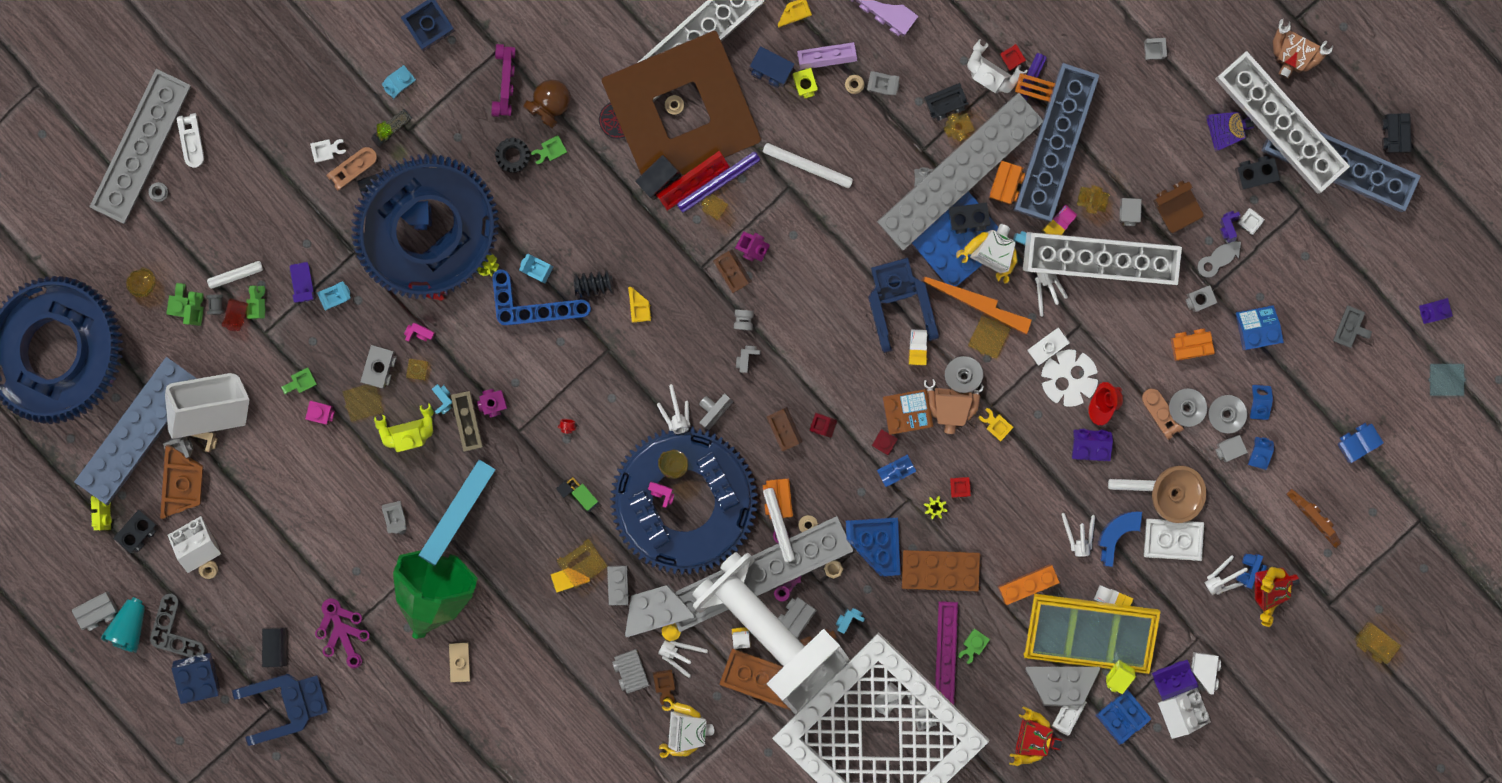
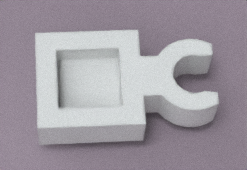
(324, 150)

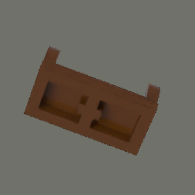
(732, 271)
(784, 429)

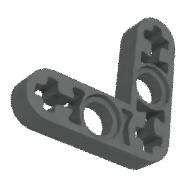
(170, 637)

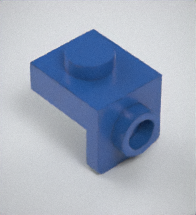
(1261, 453)

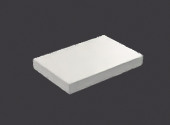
(1173, 540)

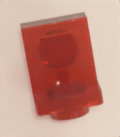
(235, 315)

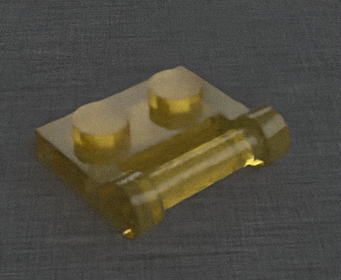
(586, 568)

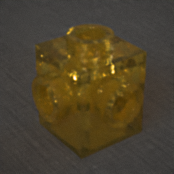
(965, 124)
(1093, 199)

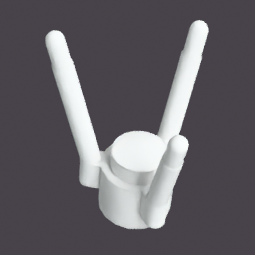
(1047, 279)
(678, 423)
(1082, 546)
(1215, 584)
(669, 651)

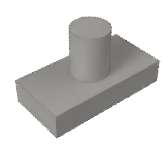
(714, 410)

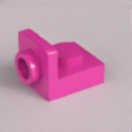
(422, 332)
(320, 413)
(659, 490)

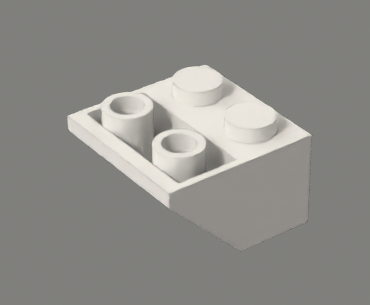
(194, 544)
(1184, 713)

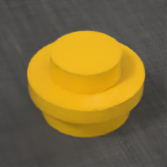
(670, 632)

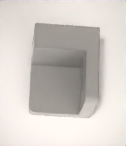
(1155, 48)

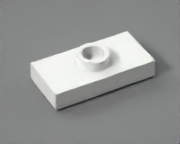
(1048, 346)
(1067, 718)

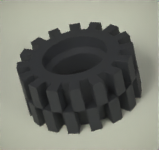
(512, 143)

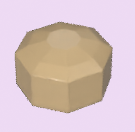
(833, 569)

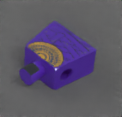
(1227, 129)

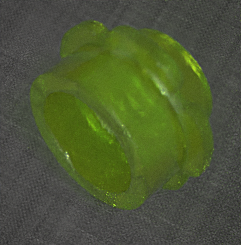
(383, 130)

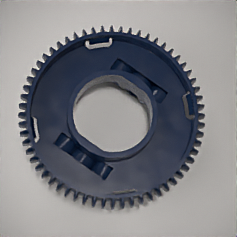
(453, 255)
(96, 357)
(644, 525)

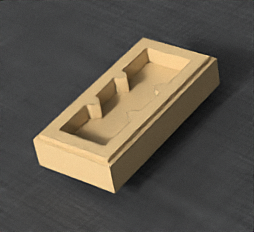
(459, 662)

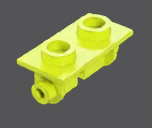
(102, 519)

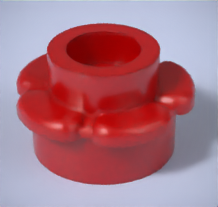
(567, 426)

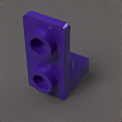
(302, 282)

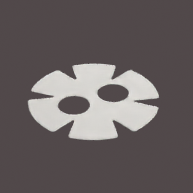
(1054, 371)

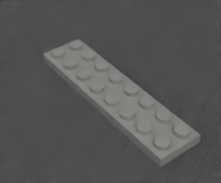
(140, 146)

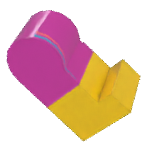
(1060, 221)

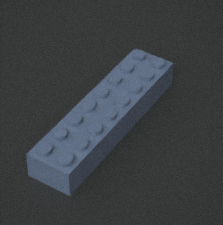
(1056, 142)
(1368, 174)
(131, 435)

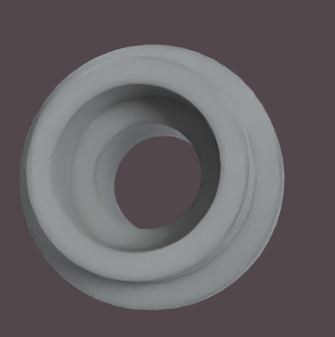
(154, 187)

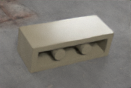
(467, 421)

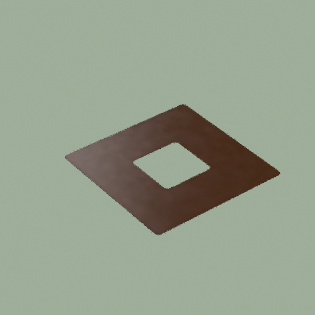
(696, 61)

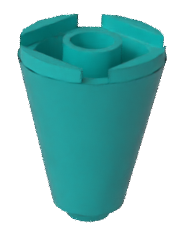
(126, 626)

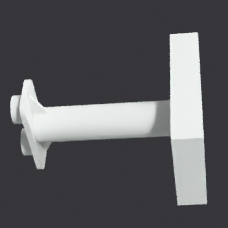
(805, 667)

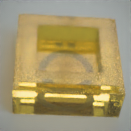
(417, 369)

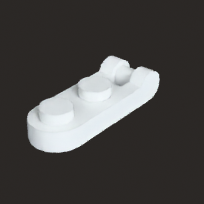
(191, 140)

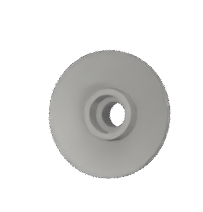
(963, 366)
(1197, 406)
(1237, 416)

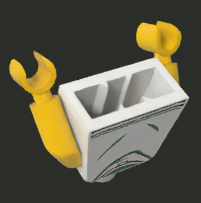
(993, 250)
(686, 730)

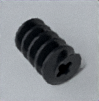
(593, 284)

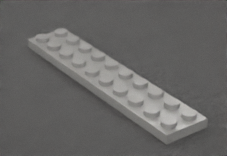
(960, 171)
(769, 570)

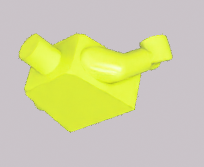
(408, 434)

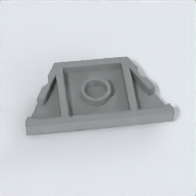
(655, 610)
(1062, 684)

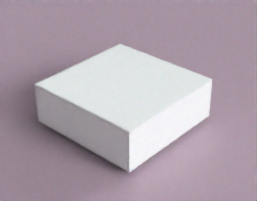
(1250, 221)

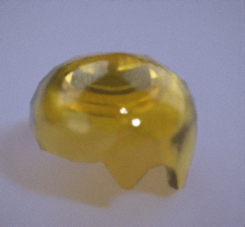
(141, 283)
(673, 464)

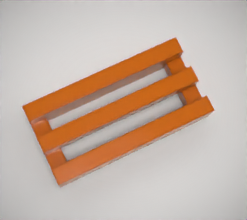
(1048, 91)

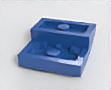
(1123, 717)

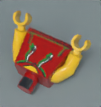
(1272, 589)
(1034, 738)

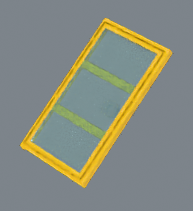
(1091, 633)

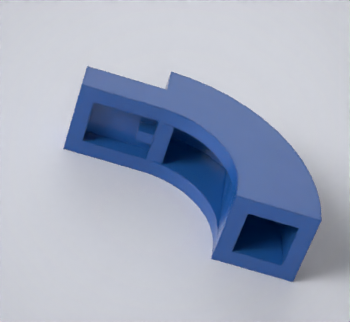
(1113, 530)

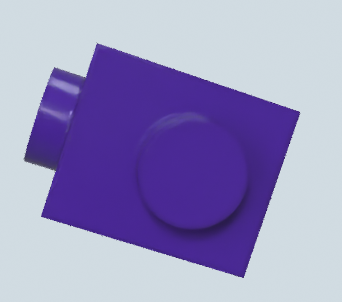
(1227, 228)
(1435, 311)

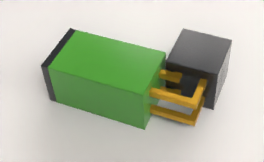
(582, 494)

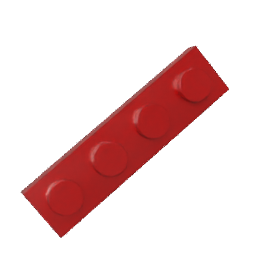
(693, 180)

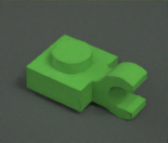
(177, 303)
(256, 305)
(301, 381)

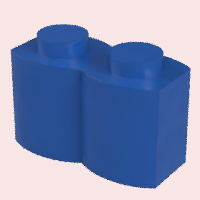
(1360, 442)

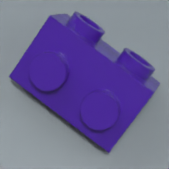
(1092, 445)
(1174, 680)

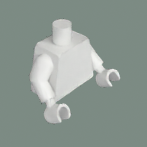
(989, 74)

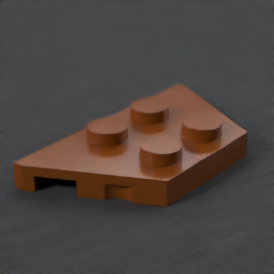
(180, 483)
(1312, 512)

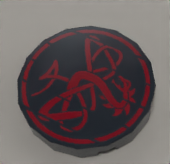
(609, 123)

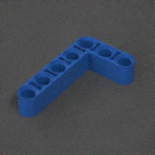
(533, 309)

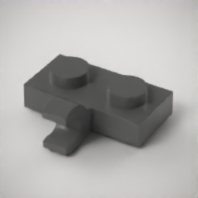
(1350, 327)

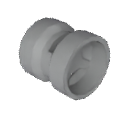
(743, 315)

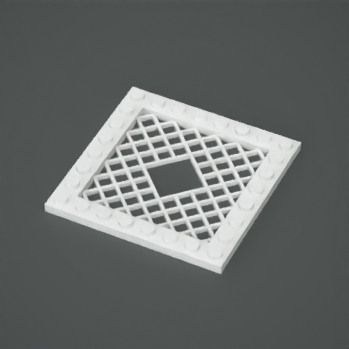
(880, 650)

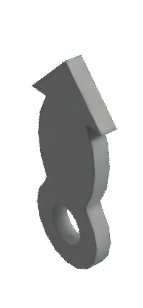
(1219, 257)

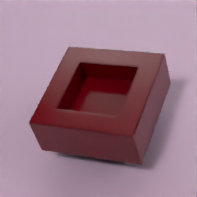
(884, 442)

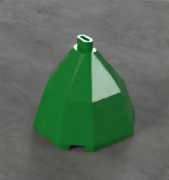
(431, 593)

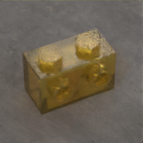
(1377, 643)

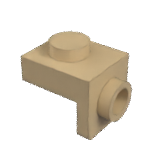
(212, 441)

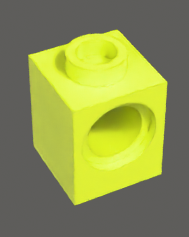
(805, 74)
(1120, 677)

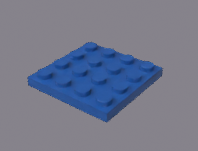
(940, 244)

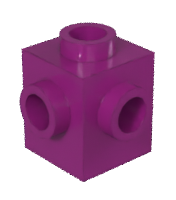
(752, 246)
(499, 399)

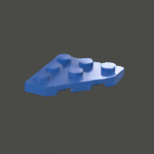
(877, 543)

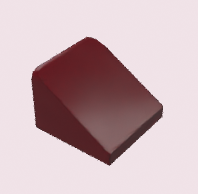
(823, 425)

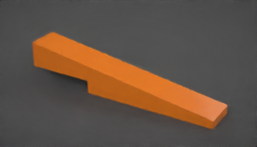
(983, 304)

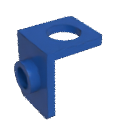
(1261, 403)

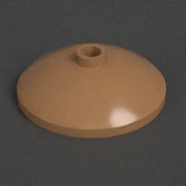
(1188, 497)

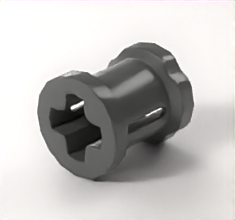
(215, 304)

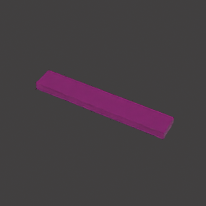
(946, 649)

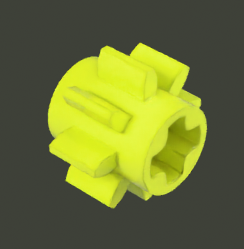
(489, 267)
(940, 504)

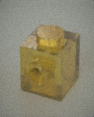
(714, 206)

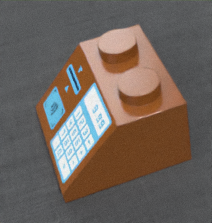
(908, 411)

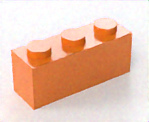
(1028, 584)

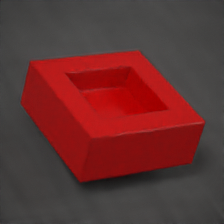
(1012, 57)
(960, 487)

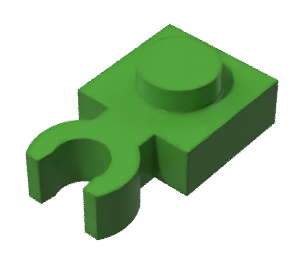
(552, 149)
(193, 312)
(975, 643)

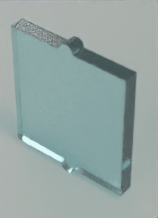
(1446, 379)

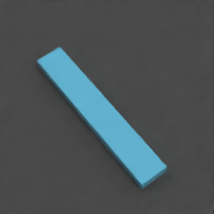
(456, 512)

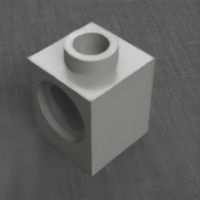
(1130, 211)
(1208, 295)
(1231, 448)

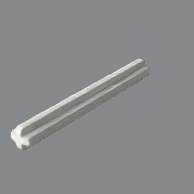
(807, 165)

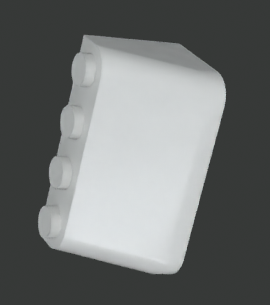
(205, 405)

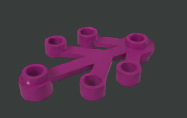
(341, 630)

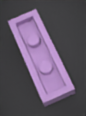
(827, 56)

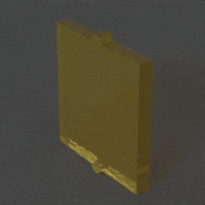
(989, 337)
(362, 402)

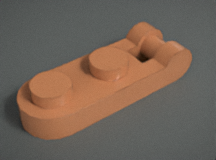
(353, 167)
(1160, 412)

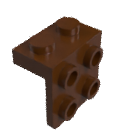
(1178, 206)

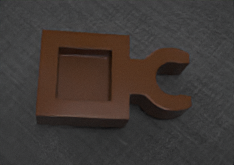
(664, 683)

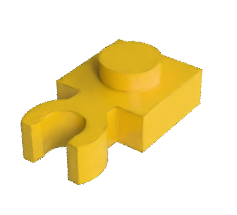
(998, 426)

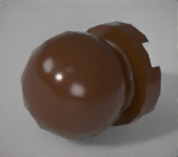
(549, 100)

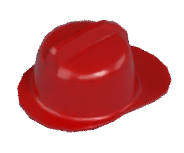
(1104, 403)

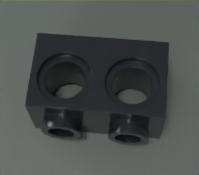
(1258, 177)
(968, 212)
(132, 527)

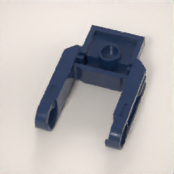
(893, 283)
(301, 699)

